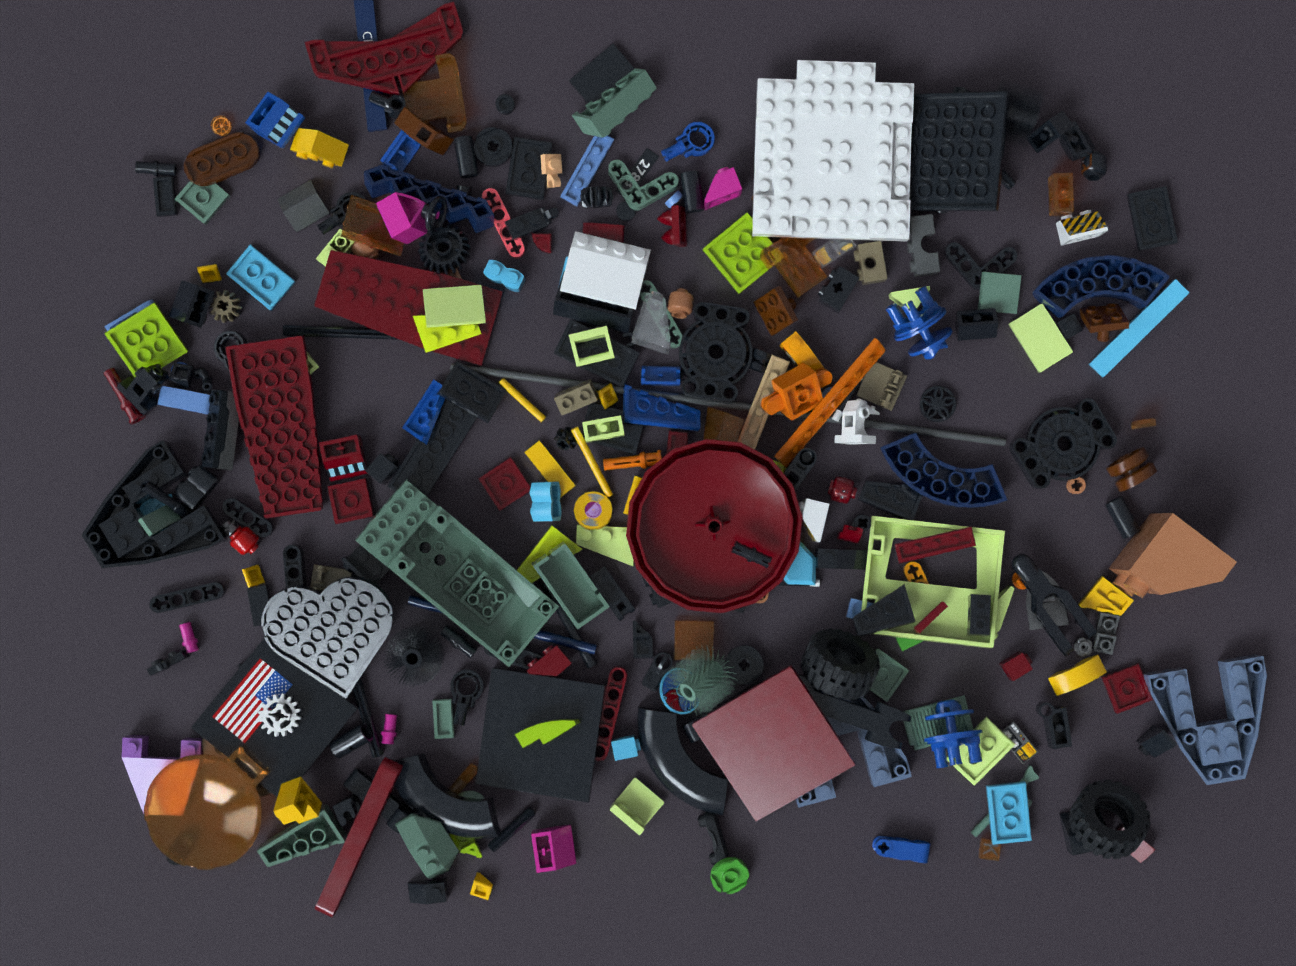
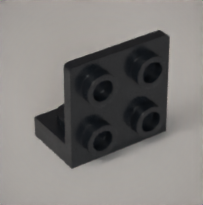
(365, 565)

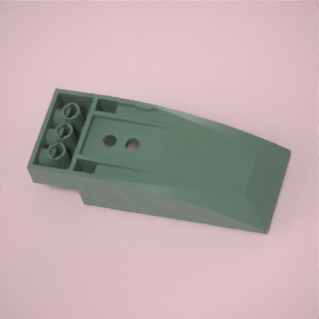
(471, 586)

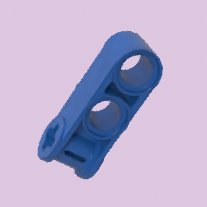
(902, 848)

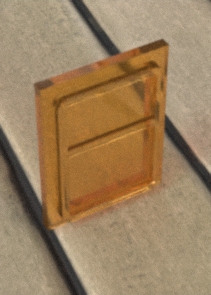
(366, 226)

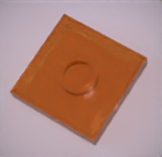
(692, 635)

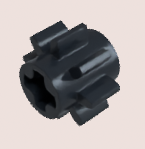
(565, 439)

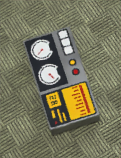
(1023, 747)

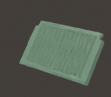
(919, 729)

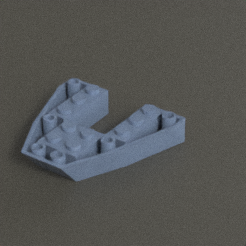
(1220, 747)
(882, 762)

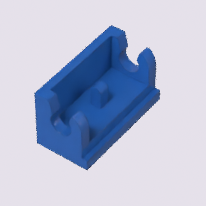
(400, 152)
(660, 376)

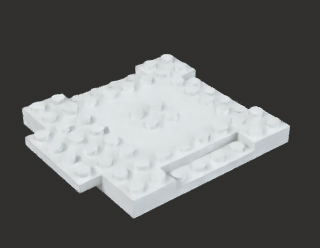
(833, 154)

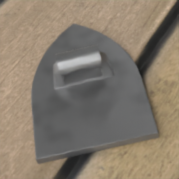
(1051, 605)

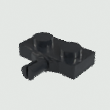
(174, 658)

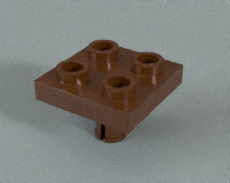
(776, 310)
(1104, 319)

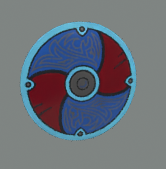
(669, 699)

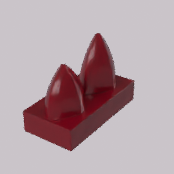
(677, 219)

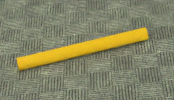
(591, 461)

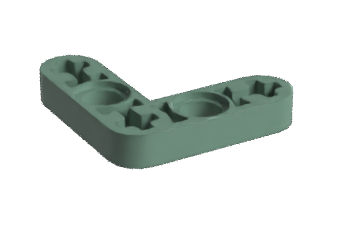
(641, 192)

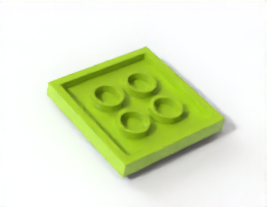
(738, 254)
(146, 339)

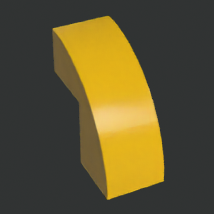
(1078, 675)

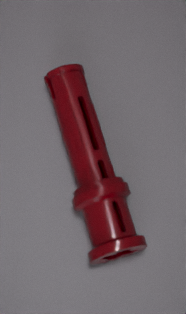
(131, 411)

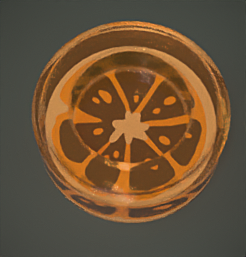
(220, 125)

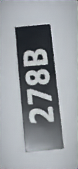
(640, 168)

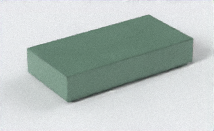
(158, 520)
(443, 718)

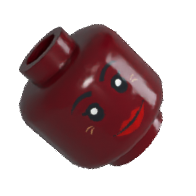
(842, 490)

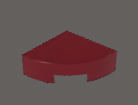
(542, 241)

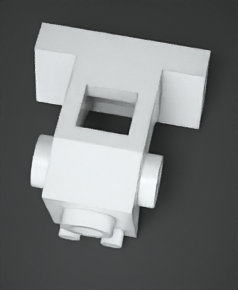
(853, 423)

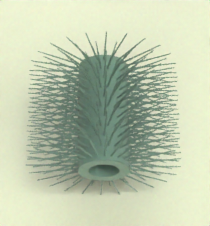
(701, 680)

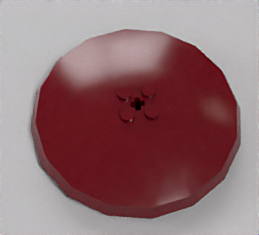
(689, 558)

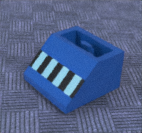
(275, 120)

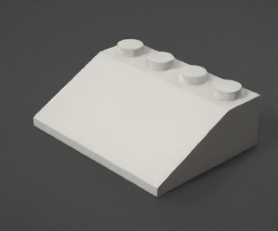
(605, 270)

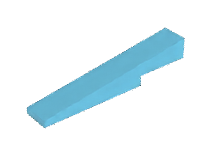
(1139, 327)

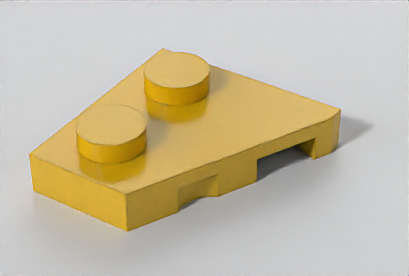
(1106, 598)

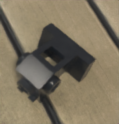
(139, 389)

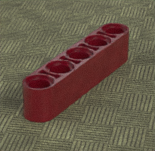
(613, 704)

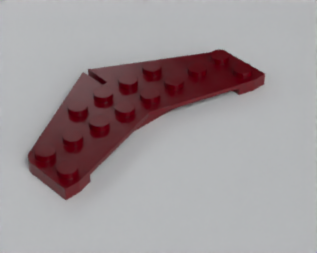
(379, 63)

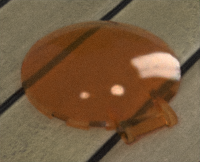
(205, 809)

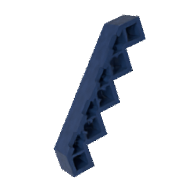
(382, 180)

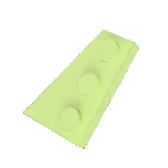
(606, 541)

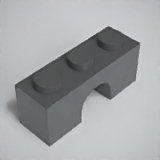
(922, 262)

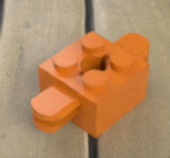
(796, 391)

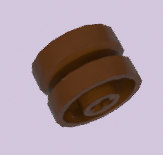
(1131, 469)

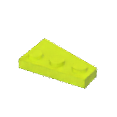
(439, 337)

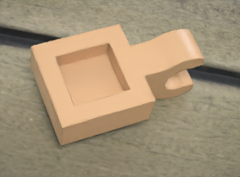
(552, 166)

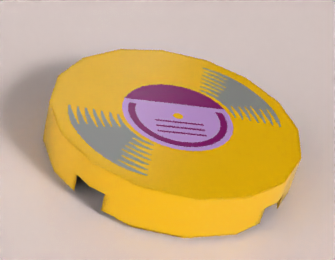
(593, 510)

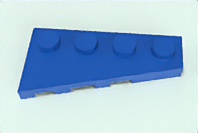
(653, 411)

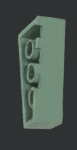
(615, 104)
(303, 838)

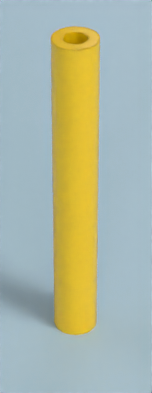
(522, 400)

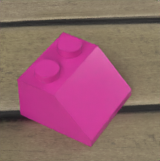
(723, 188)

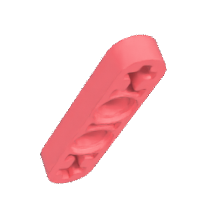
(499, 224)

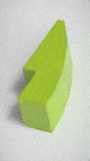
(545, 731)

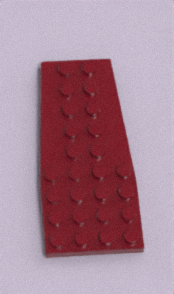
(390, 294)
(278, 422)

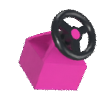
(410, 217)

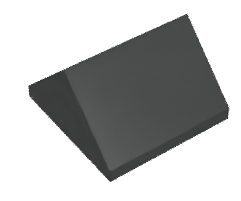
(303, 206)

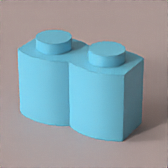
(499, 274)
(545, 501)

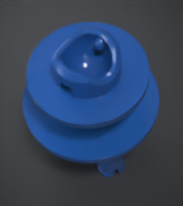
(919, 323)
(953, 739)

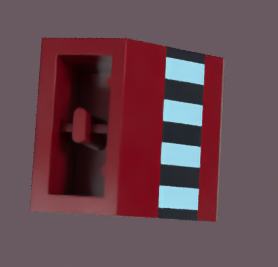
(343, 457)

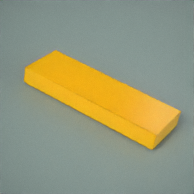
(549, 467)

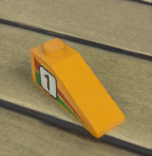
(799, 351)

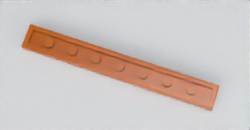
(830, 402)

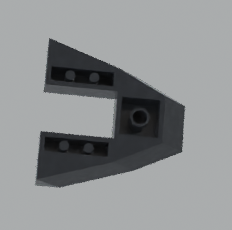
(120, 539)

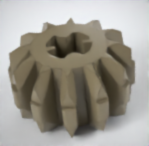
(232, 306)

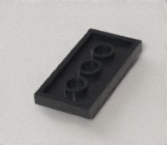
(613, 370)

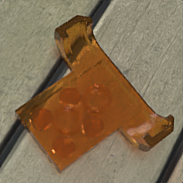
(440, 97)
(794, 263)

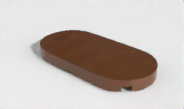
(221, 159)

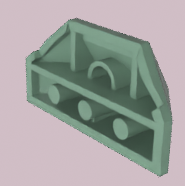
(428, 844)

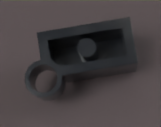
(1055, 725)

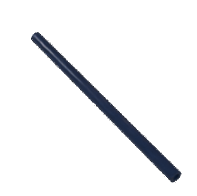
(541, 635)

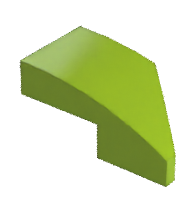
(467, 845)

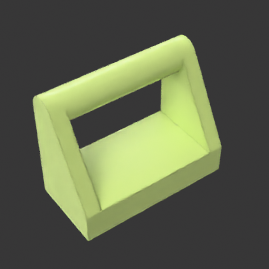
(587, 336)

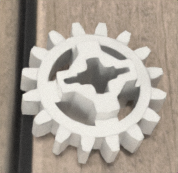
(281, 705)

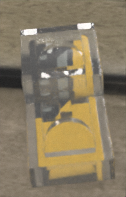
(832, 250)

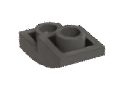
(1106, 632)

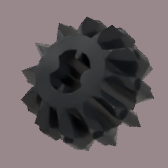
(596, 197)

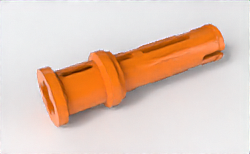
(643, 460)

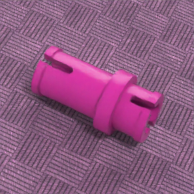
(189, 639)
(389, 729)

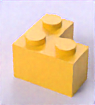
(319, 146)
(296, 802)

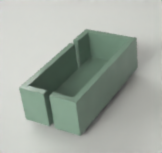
(570, 585)

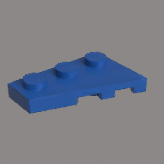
(425, 413)

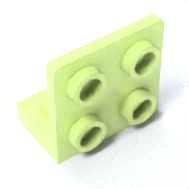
(636, 805)

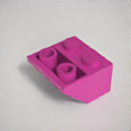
(553, 848)

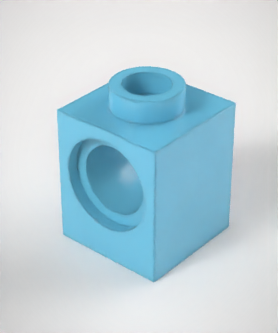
(625, 747)

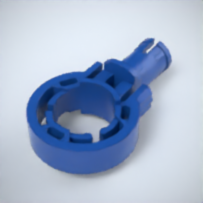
(690, 149)

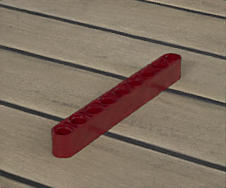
(358, 837)

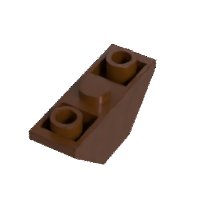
(423, 131)

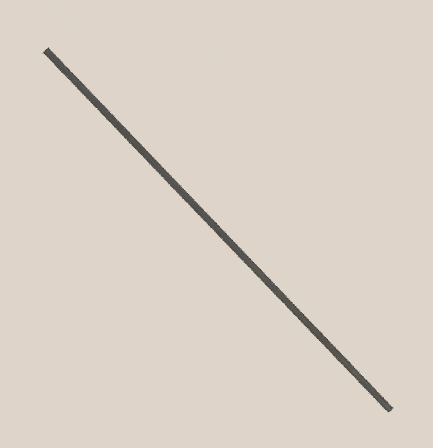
(737, 405)

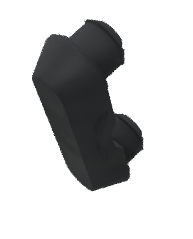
(714, 830)

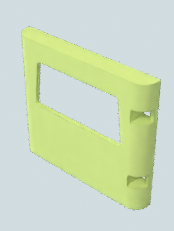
(952, 622)

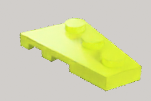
(546, 543)

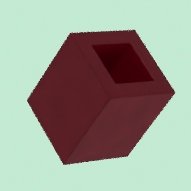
(1016, 665)

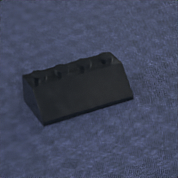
(592, 311)

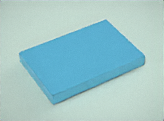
(260, 277)
(1008, 812)

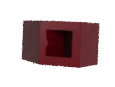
(551, 663)

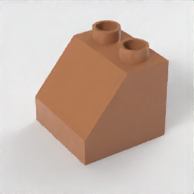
(1168, 559)

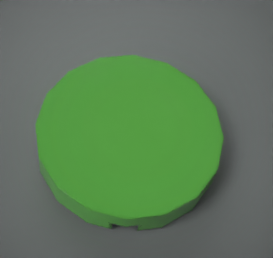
(729, 875)

